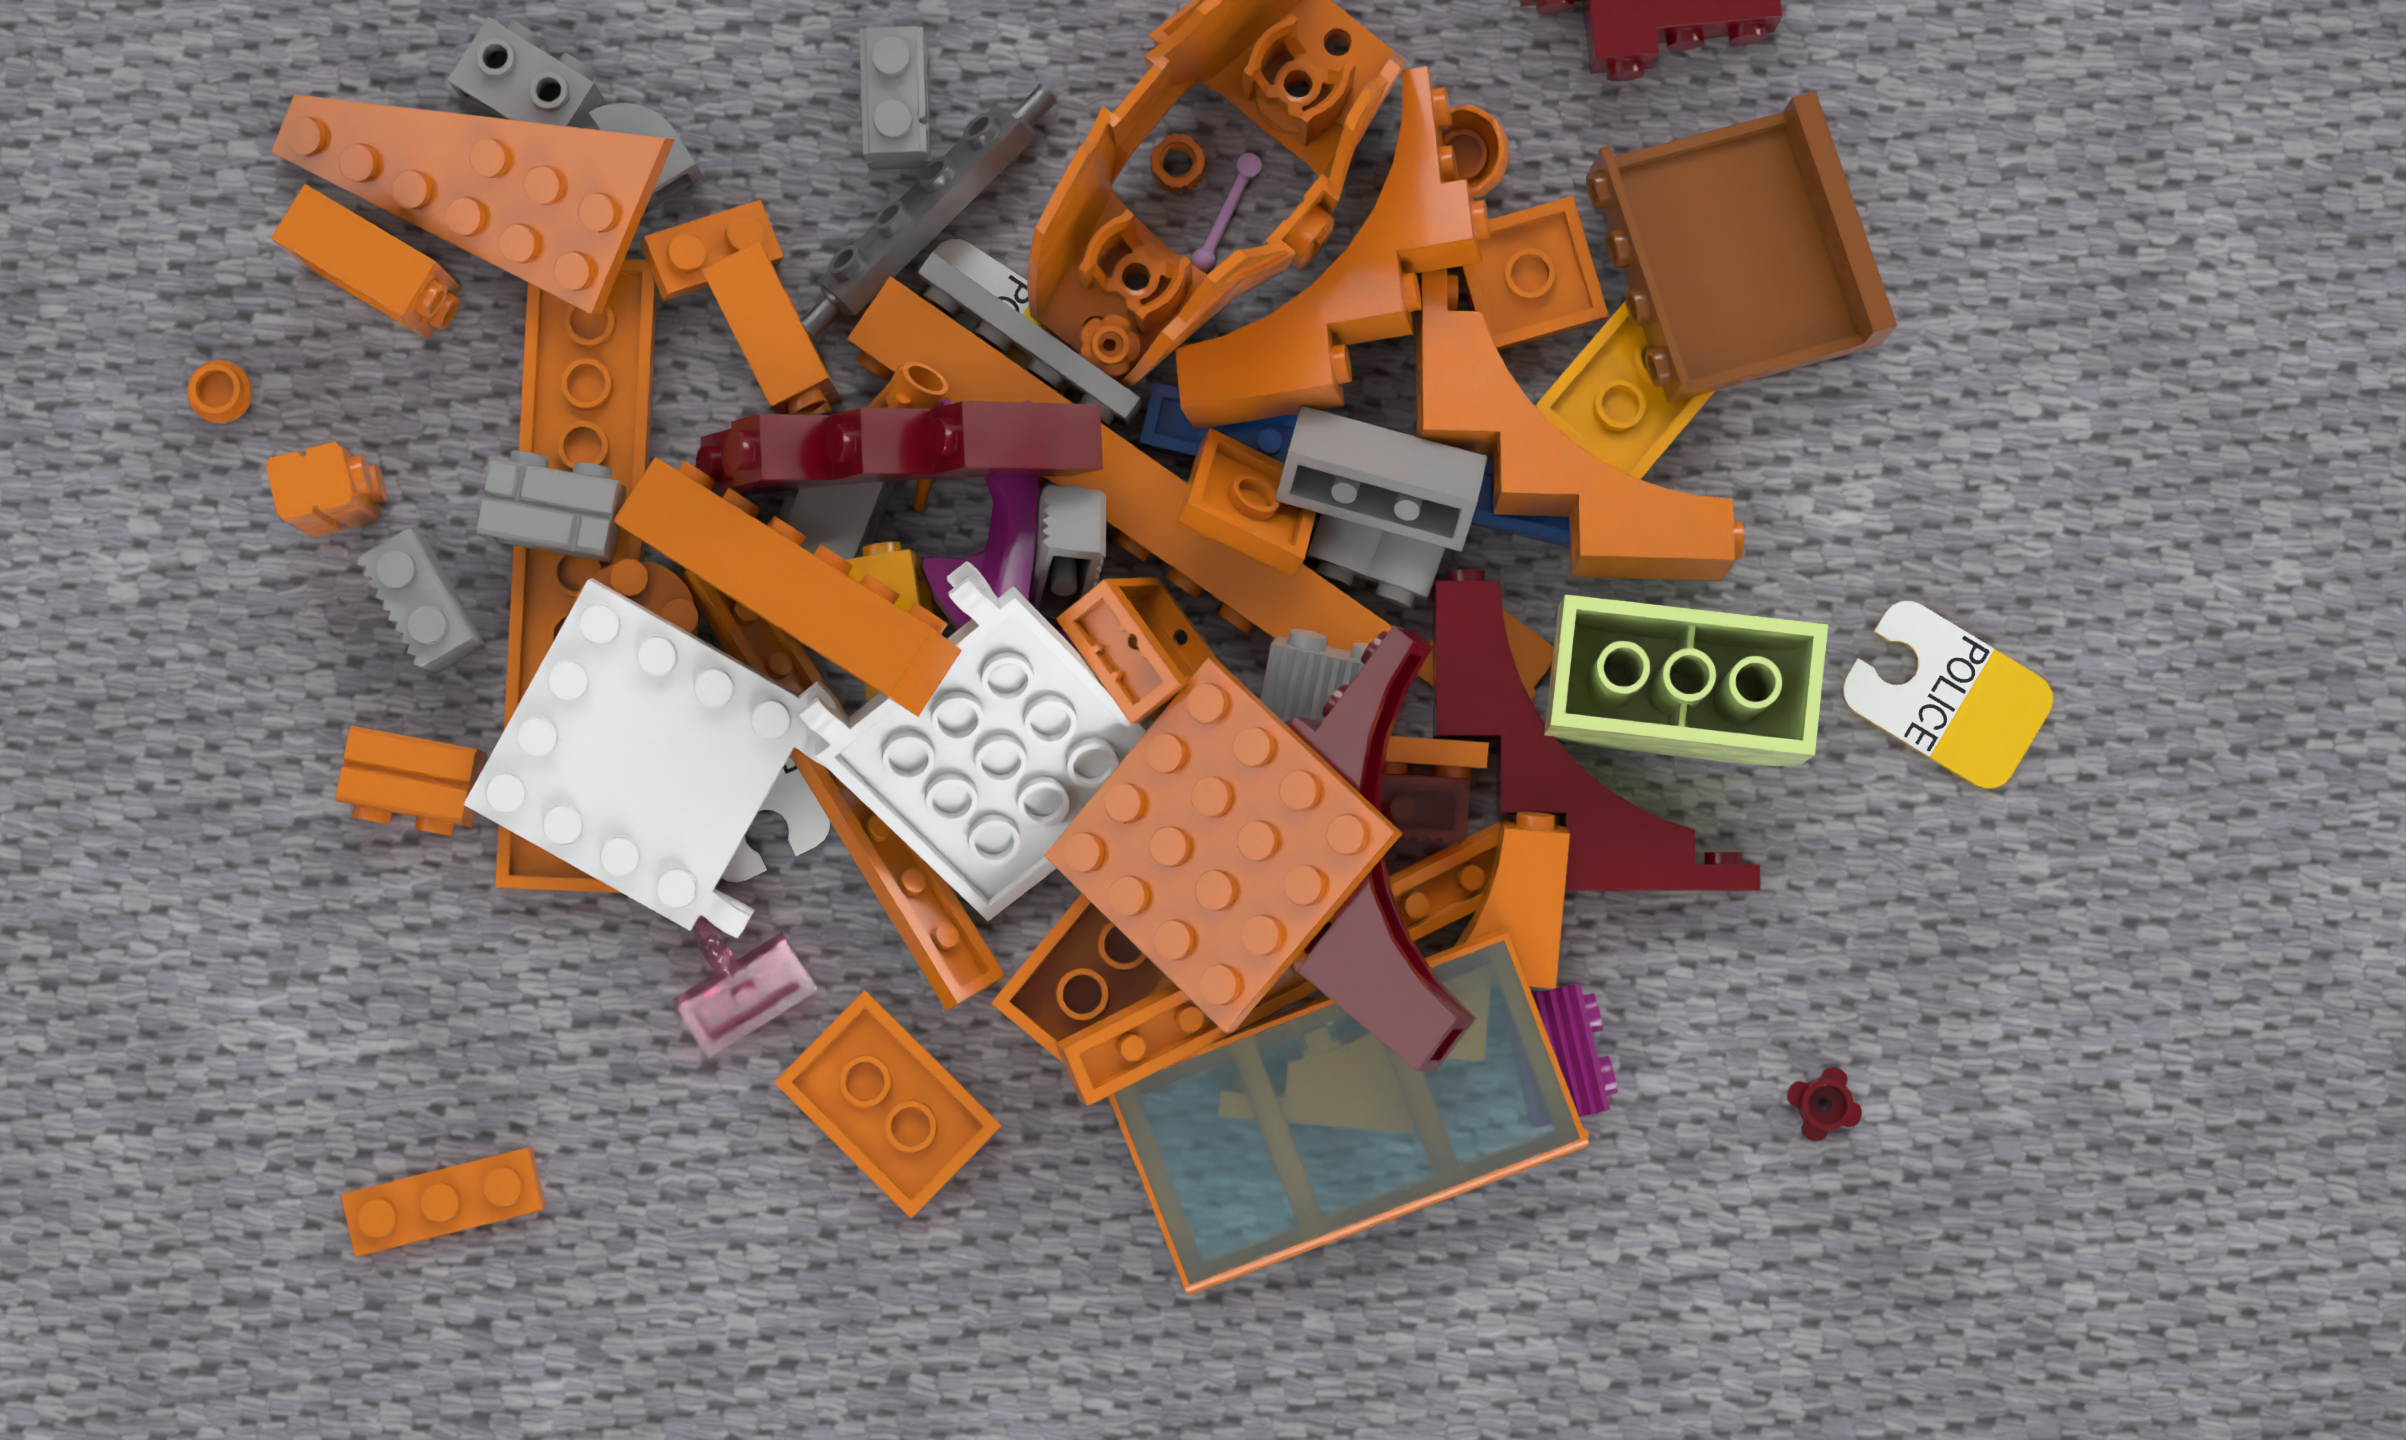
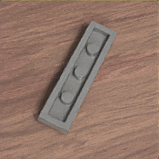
(1006, 327)

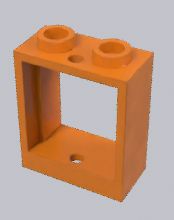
(368, 262)
(771, 333)
(1131, 644)

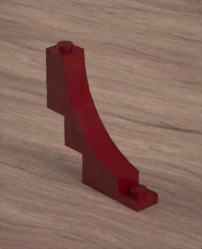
(1484, 698)

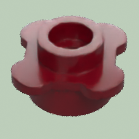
(1842, 1108)

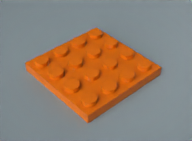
(1222, 845)

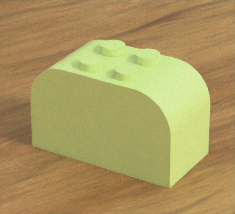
(1685, 682)

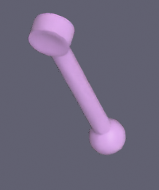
(1248, 168)

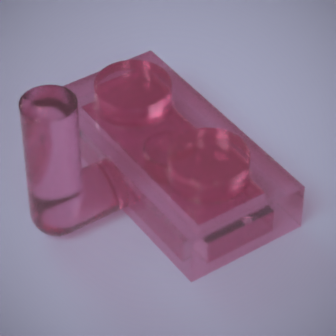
(741, 990)

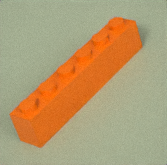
(788, 585)

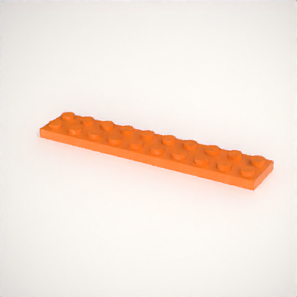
(587, 403)

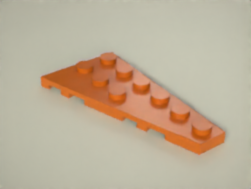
(513, 192)

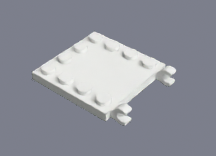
(995, 755)
(642, 757)

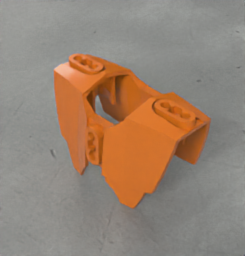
(1250, 56)

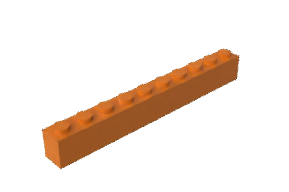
(1139, 491)

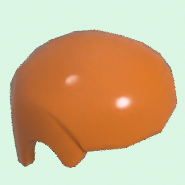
(1479, 148)

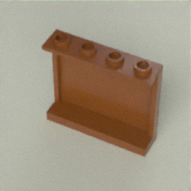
(1741, 251)

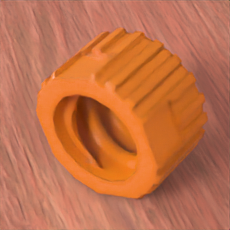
(1183, 183)

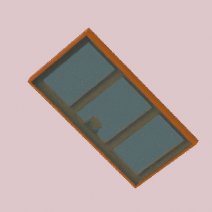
(1326, 1132)

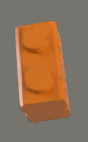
(325, 489)
(410, 778)

